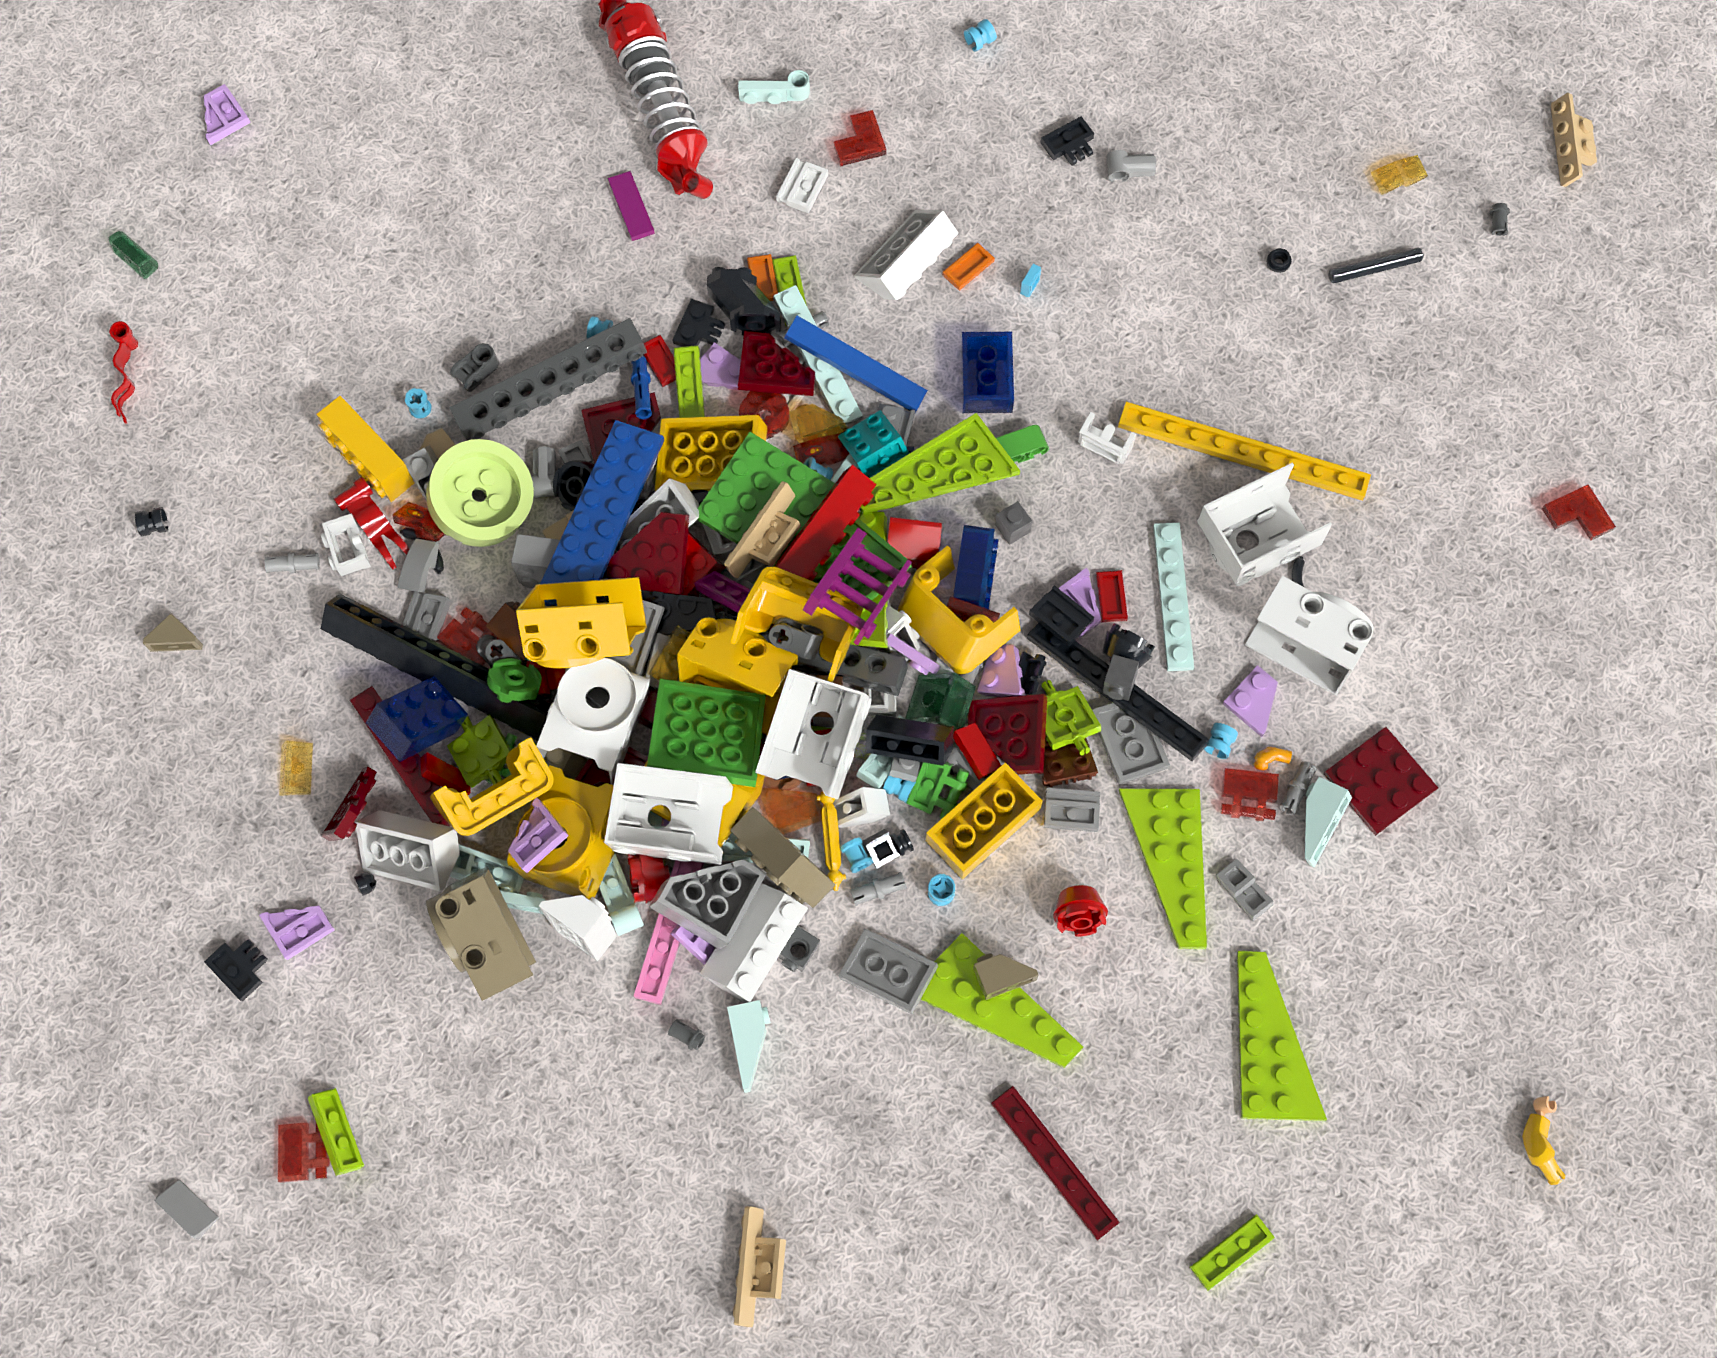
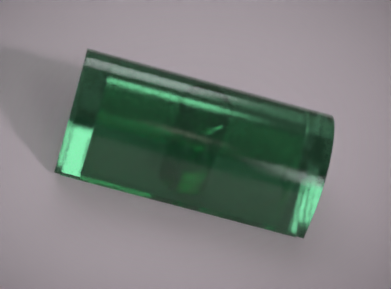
(133, 254)

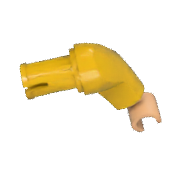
(1536, 1143)

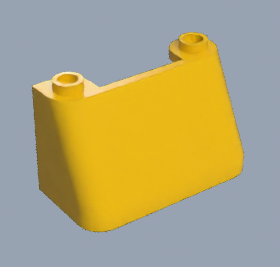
(527, 781)

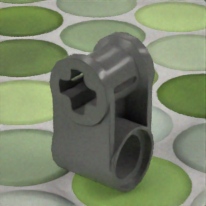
(473, 368)
(799, 637)
(500, 651)

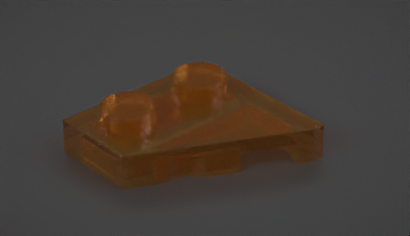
(790, 809)

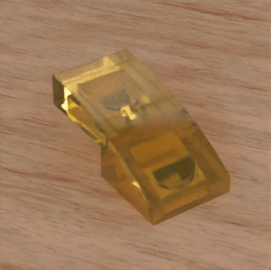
(1399, 173)
(666, 663)

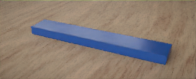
(855, 364)

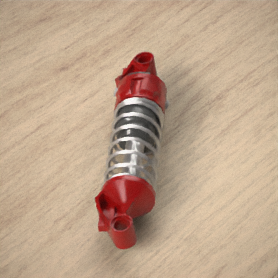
(643, 52)

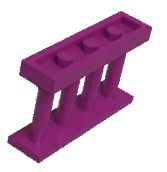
(844, 565)

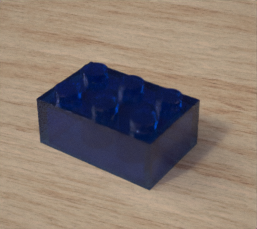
(987, 372)
(976, 566)
(416, 718)

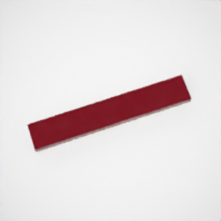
(1055, 1163)

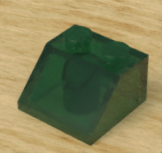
(941, 700)

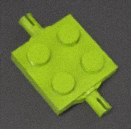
(1068, 718)
(480, 751)

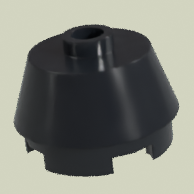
(1127, 645)

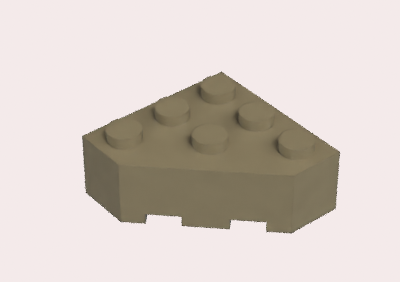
(781, 859)

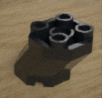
(742, 301)

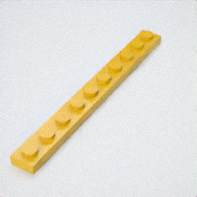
(1243, 450)

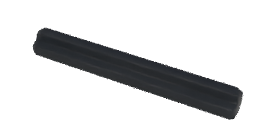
(1375, 265)

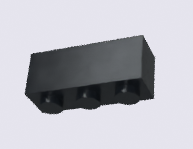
(909, 739)

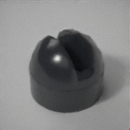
(365, 882)

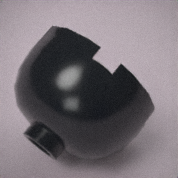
(570, 482)

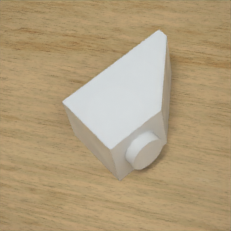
(861, 807)

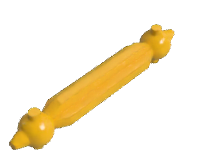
(831, 839)

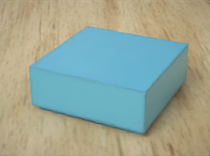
(1030, 280)

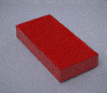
(660, 360)
(1111, 596)
(976, 751)
(443, 773)

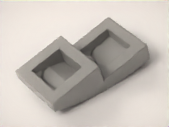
(416, 565)
(1244, 889)

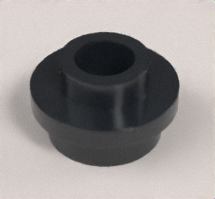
(1281, 254)

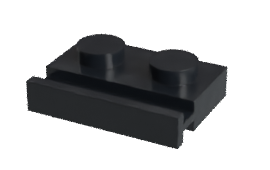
(1061, 616)

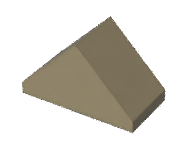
(171, 636)

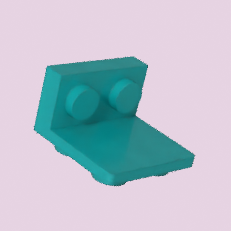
(873, 444)

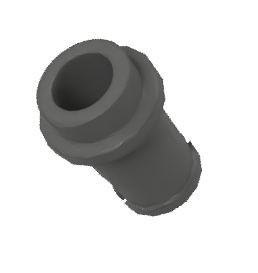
(1499, 219)
(686, 1034)

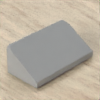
(187, 1209)

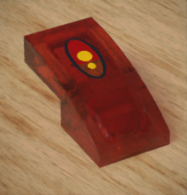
(824, 450)
(419, 519)

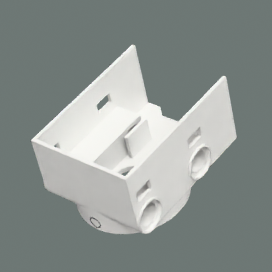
(1265, 511)
(1321, 629)
(594, 732)
(797, 750)
(694, 806)

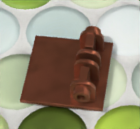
(1067, 764)

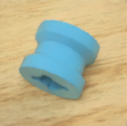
(596, 326)

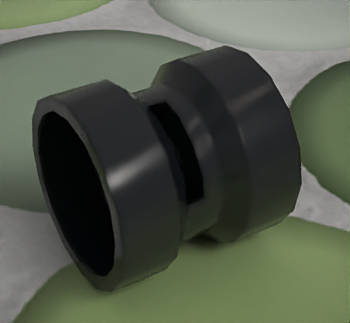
(151, 521)

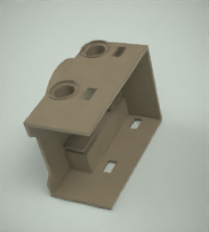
(481, 933)

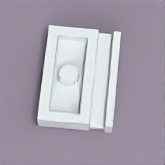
(802, 185)

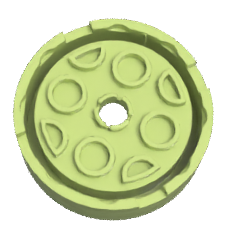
(482, 467)

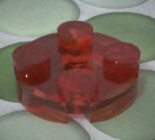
(774, 403)

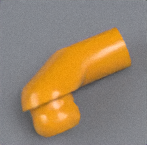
(1271, 754)

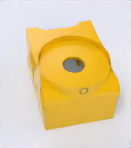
(579, 627)
(748, 666)
(584, 856)

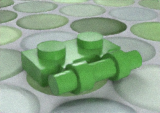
(929, 784)

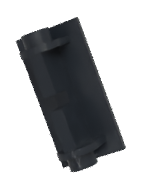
(1031, 671)

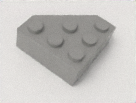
(710, 900)

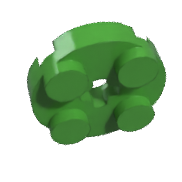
(525, 680)

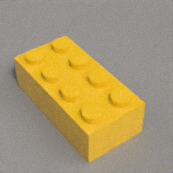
(364, 449)
(983, 821)

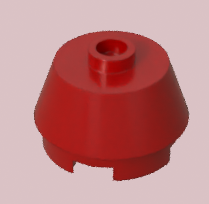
(646, 876)
(1080, 910)

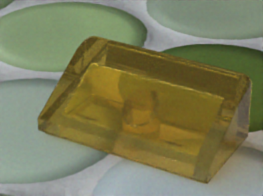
(296, 768)

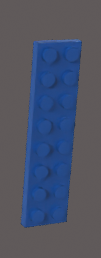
(604, 506)

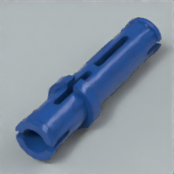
(640, 380)

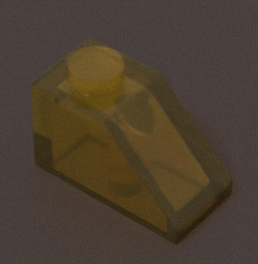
(814, 422)

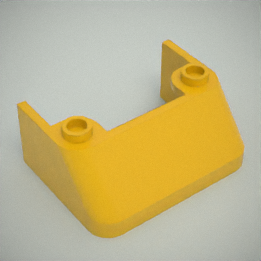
(785, 595)
(955, 642)

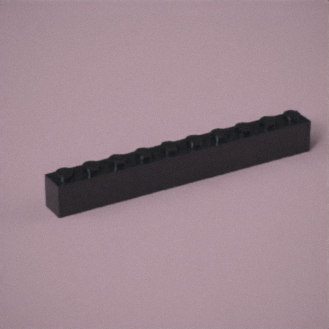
(426, 658)

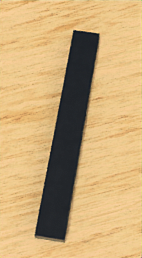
(1140, 705)

